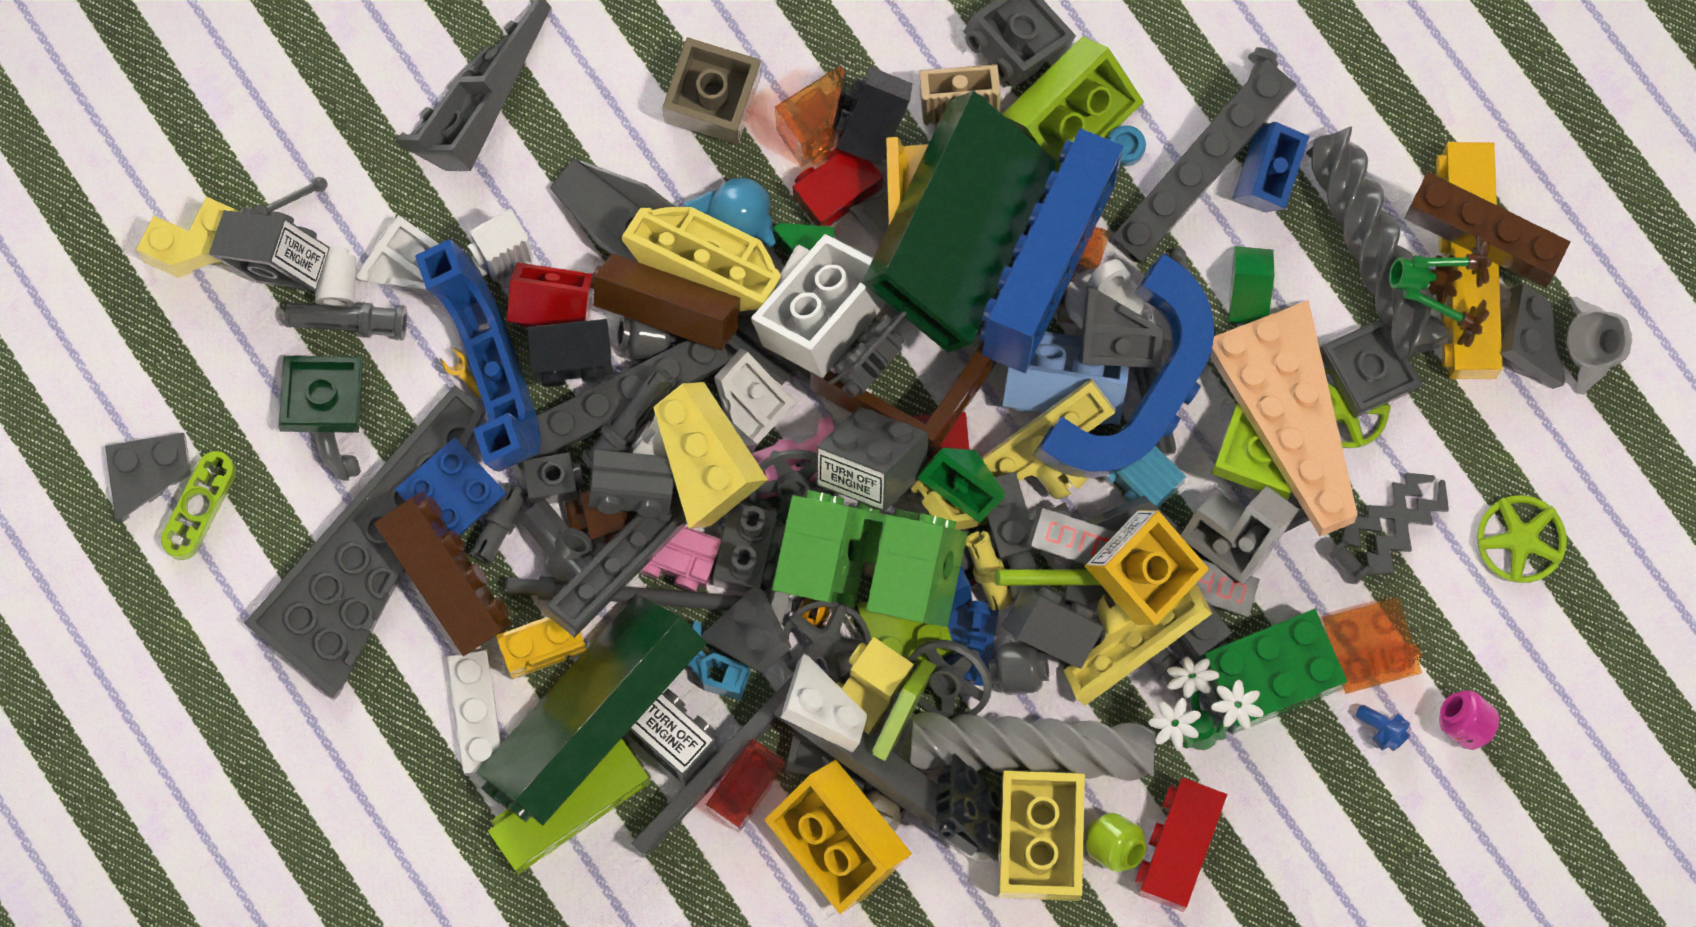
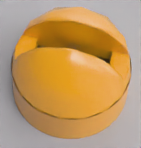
(822, 615)

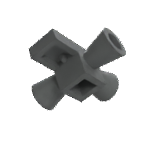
(1010, 530)

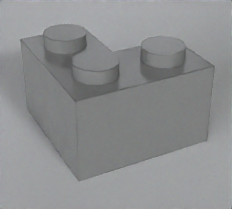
(1239, 538)

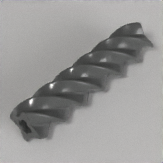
(1372, 240)

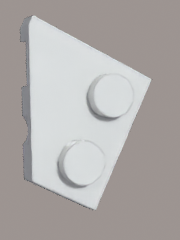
(751, 396)

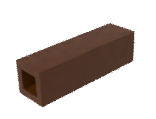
(666, 301)

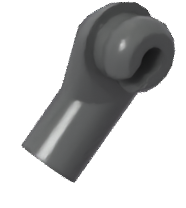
(332, 458)

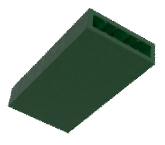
(959, 221)
(589, 710)

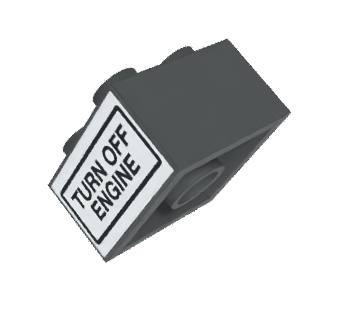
(269, 249)
(871, 458)
(675, 738)

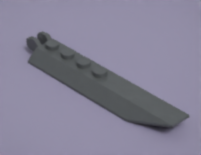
(605, 208)

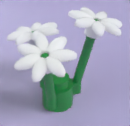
(1198, 727)

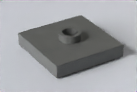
(1368, 369)

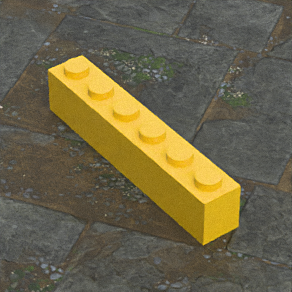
(1472, 169)

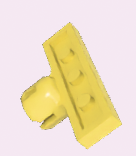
(1083, 407)
(1130, 644)

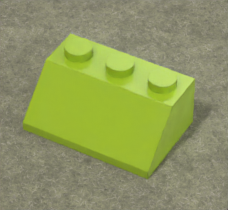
(1076, 92)

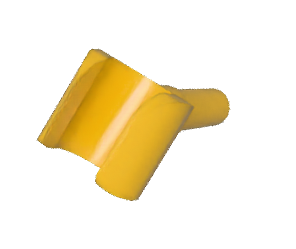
(462, 372)

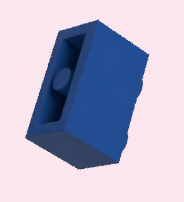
(1271, 167)

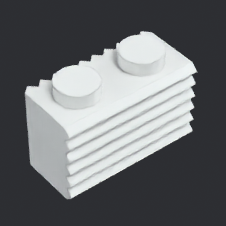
(499, 246)

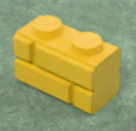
(538, 646)

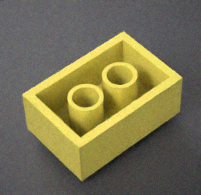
(1041, 836)

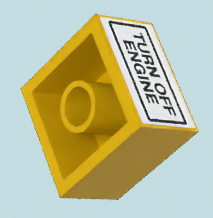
(1147, 567)

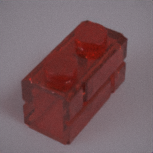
(745, 785)

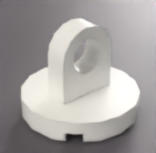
(1109, 278)

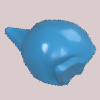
(741, 205)

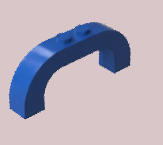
(1191, 324)
(513, 423)

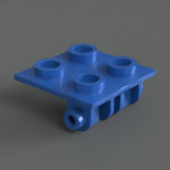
(456, 484)
(975, 628)

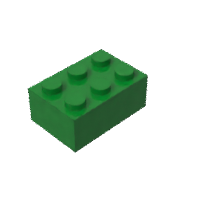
(1284, 662)

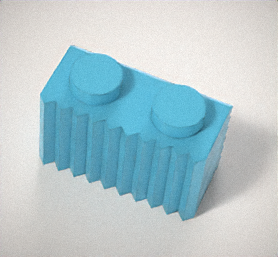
(1150, 476)

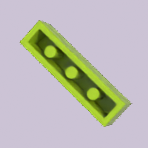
(604, 789)

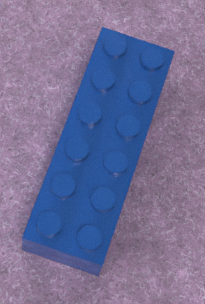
(1050, 250)

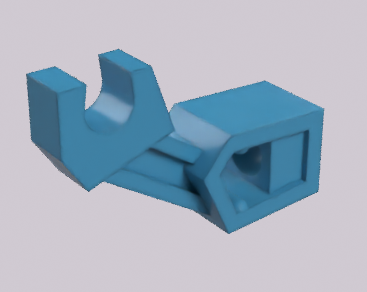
(736, 673)

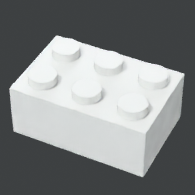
(819, 307)

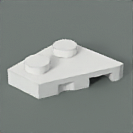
(394, 257)
(822, 706)

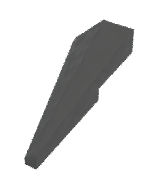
(463, 119)

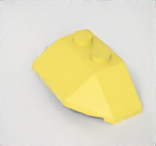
(704, 252)

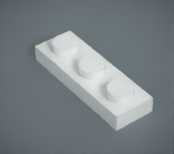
(474, 708)

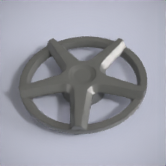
(789, 481)
(825, 641)
(949, 680)

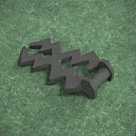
(1401, 515)

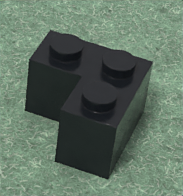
(872, 114)

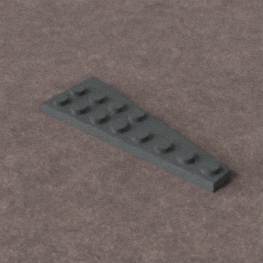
(344, 581)

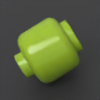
(1116, 842)

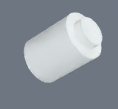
(337, 279)

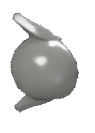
(1596, 342)

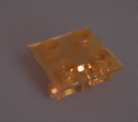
(1373, 645)

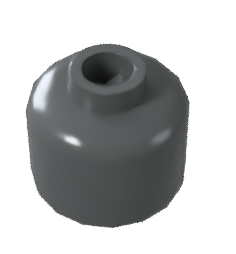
(642, 340)
(1019, 668)

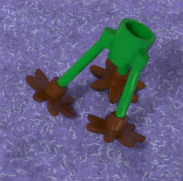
(1415, 276)

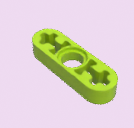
(176, 527)

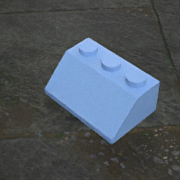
(1057, 373)

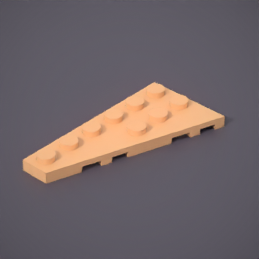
(1285, 395)

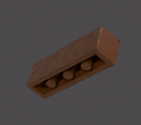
(1512, 239)
(443, 572)

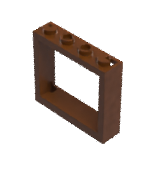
(944, 416)

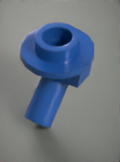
(1390, 732)

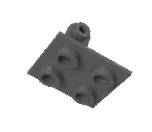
(874, 352)

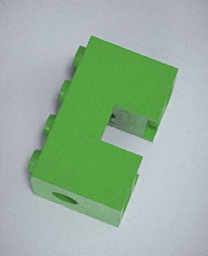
(913, 558)

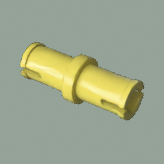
(985, 567)

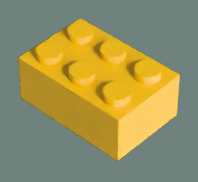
(838, 836)

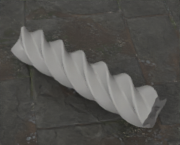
(1040, 746)

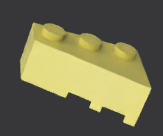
(705, 454)

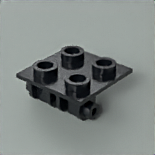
(968, 806)

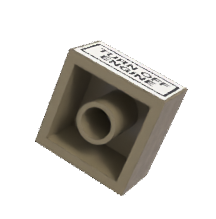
(712, 90)

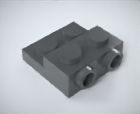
(1017, 36)

